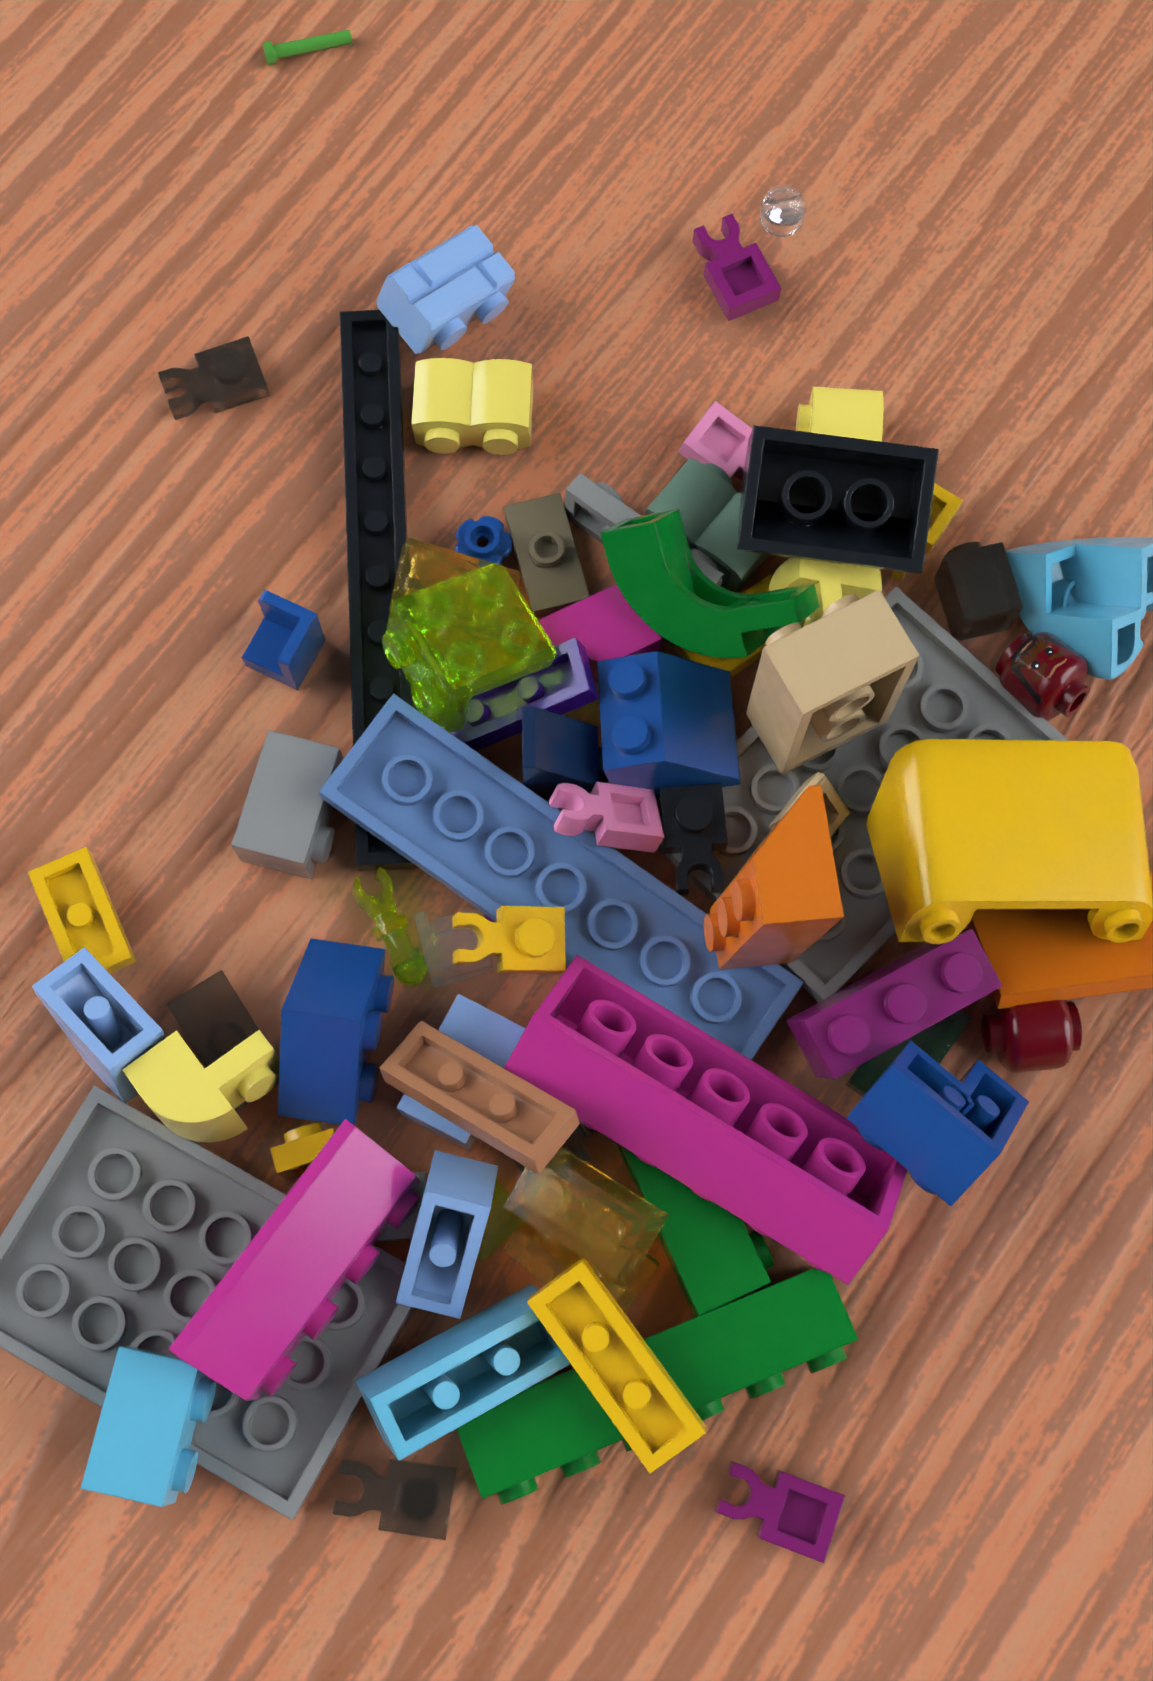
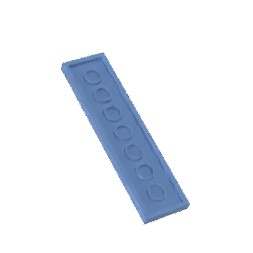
(500, 848)

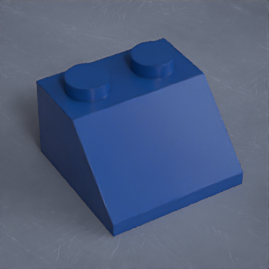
(666, 722)

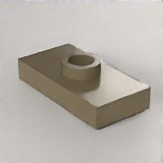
(545, 554)

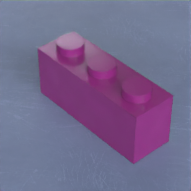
(893, 1004)

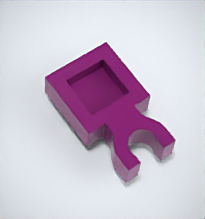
(736, 274)
(792, 1511)

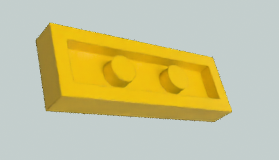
(617, 1365)

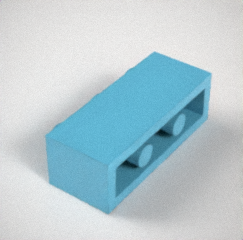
(460, 1374)

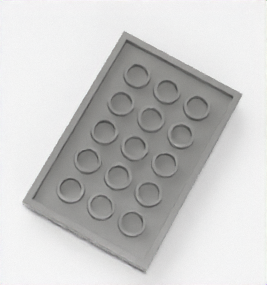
(943, 699)
(125, 1250)

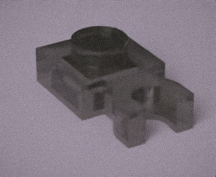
(224, 375)
(411, 1498)

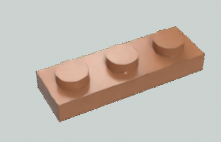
(480, 1096)

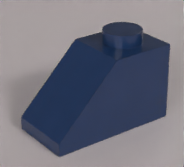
(559, 752)

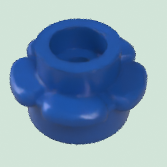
(485, 528)

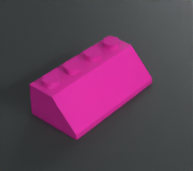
(298, 1265)

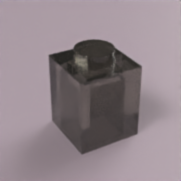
(977, 590)

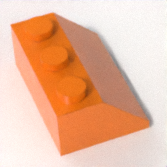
(781, 894)

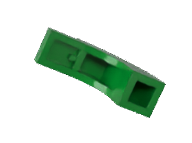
(681, 603)

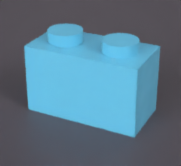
(148, 1428)

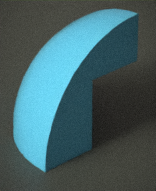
(1088, 596)

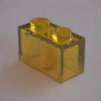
(588, 1213)

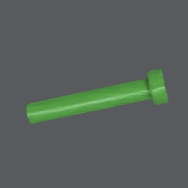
(305, 45)

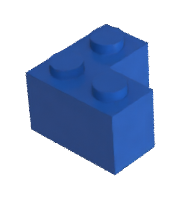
(329, 1029)
(938, 1124)

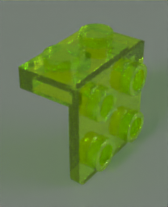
(464, 641)

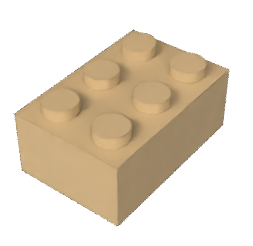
(829, 679)

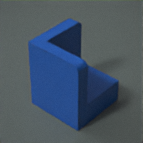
(284, 641)

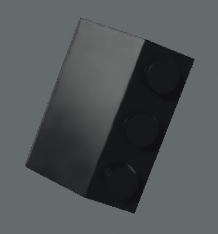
(836, 499)

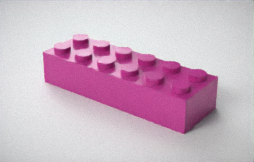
(710, 1119)

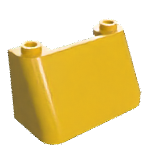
(1011, 830)

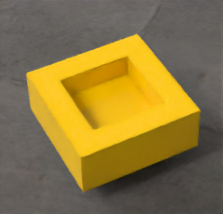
(299, 1149)

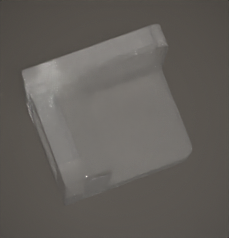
(440, 942)

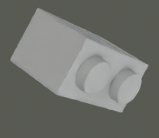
(283, 814)

